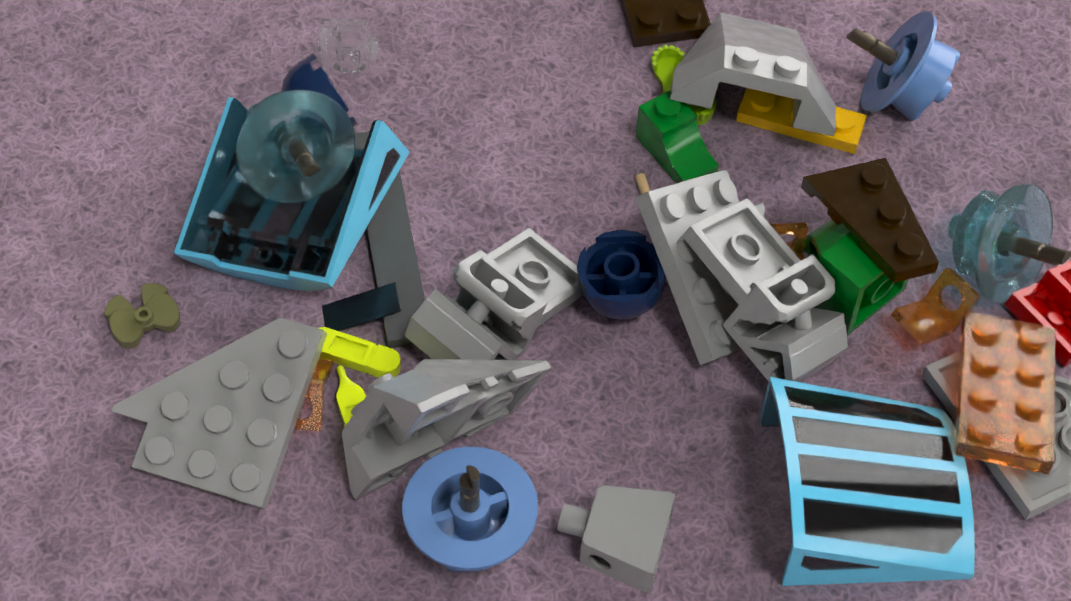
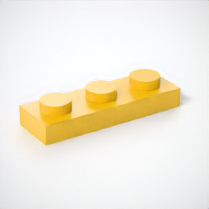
(776, 115)

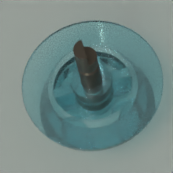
(295, 145)
(1005, 240)

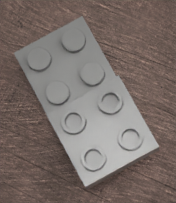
(773, 294)
(498, 302)

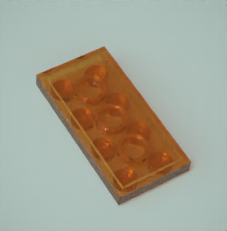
(1006, 392)

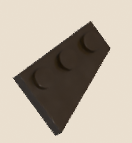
(878, 215)

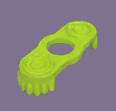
(663, 65)

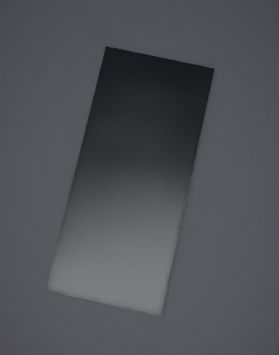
(361, 307)

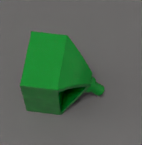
(859, 283)

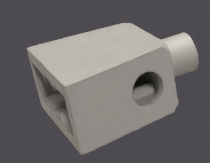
(622, 532)

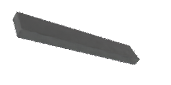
(394, 256)

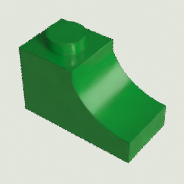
(673, 138)

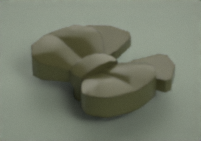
(130, 324)

